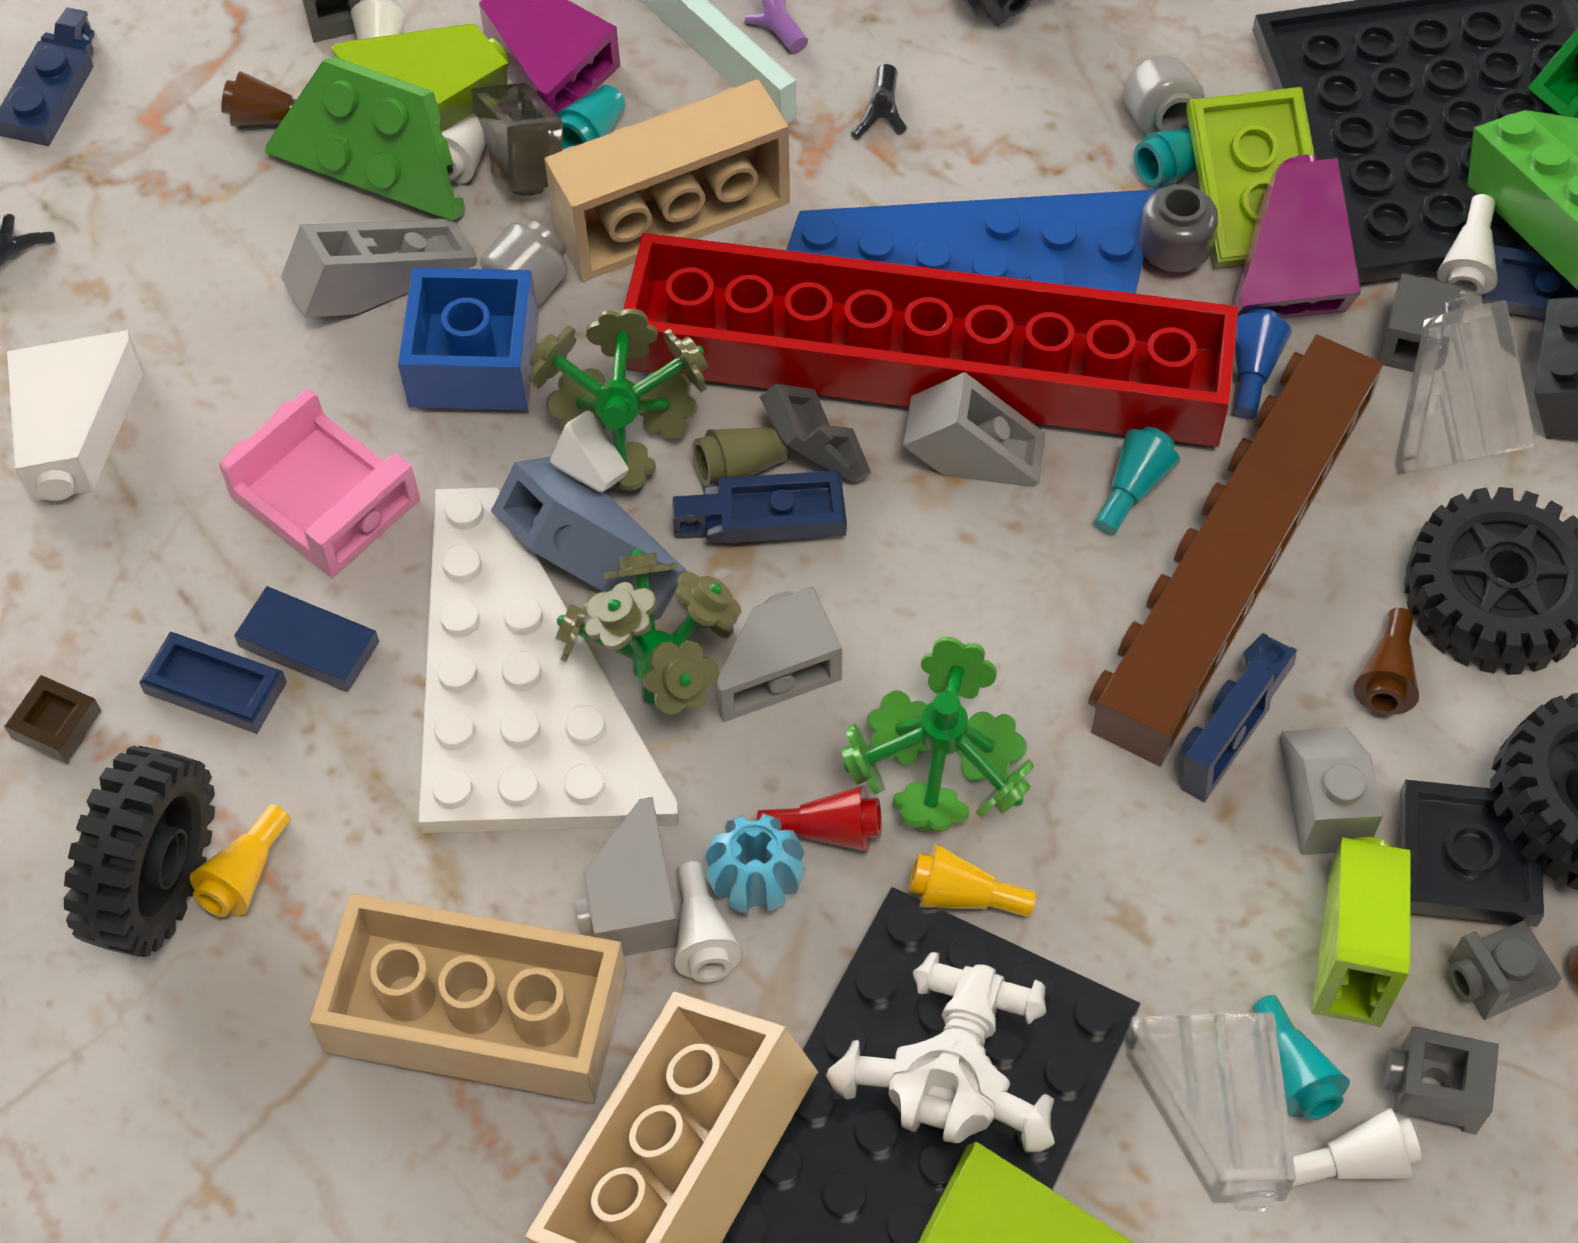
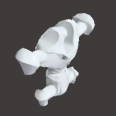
(950, 1077)

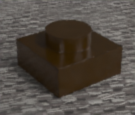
(52, 718)

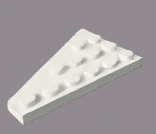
(506, 722)

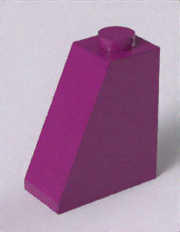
(553, 47)
(1300, 244)

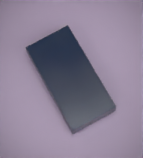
(307, 638)
(213, 682)

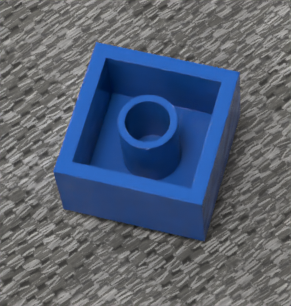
(468, 338)

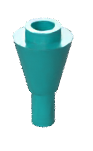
(1143, 462)
(1309, 1078)

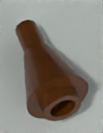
(254, 101)
(1389, 677)

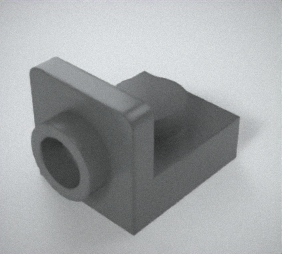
(1501, 969)

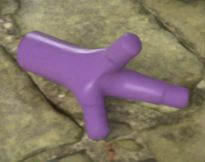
(778, 19)

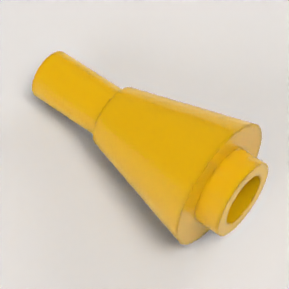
(231, 876)
(954, 883)

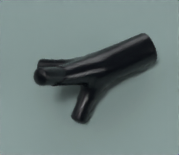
(881, 103)
(11, 244)

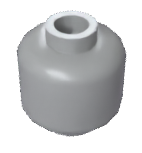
(1159, 94)
(531, 249)

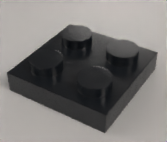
(1464, 858)

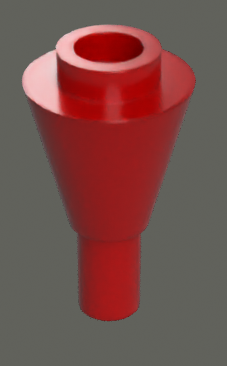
(838, 819)

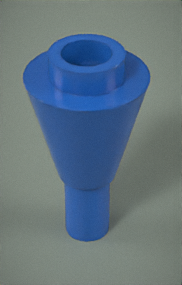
(1258, 346)

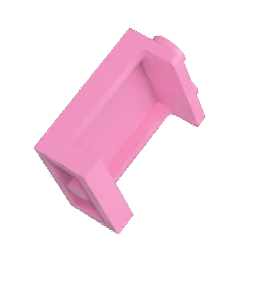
(318, 484)

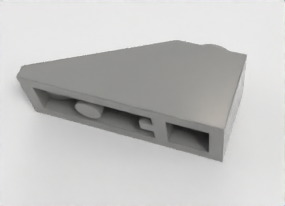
(365, 264)

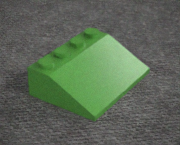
(1533, 176)

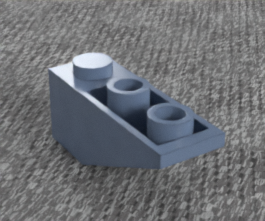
(578, 528)

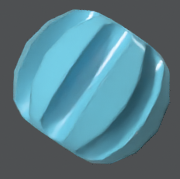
(755, 863)

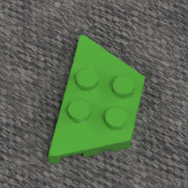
(371, 136)

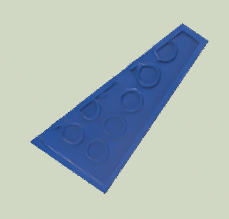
(1047, 239)

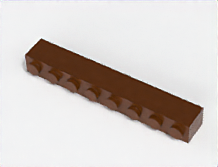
(1234, 551)

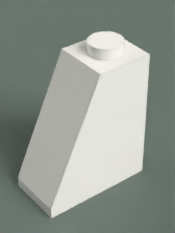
(69, 410)

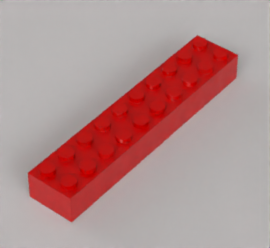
(901, 329)

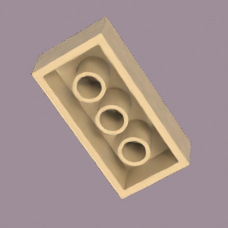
(670, 177)
(470, 997)
(681, 1131)

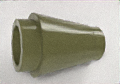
(737, 453)

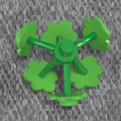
(942, 727)

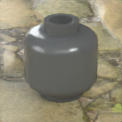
(1178, 228)

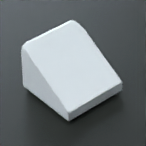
(588, 454)

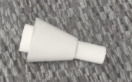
(377, 18)
(466, 147)
(1472, 255)
(704, 941)
(1370, 1151)

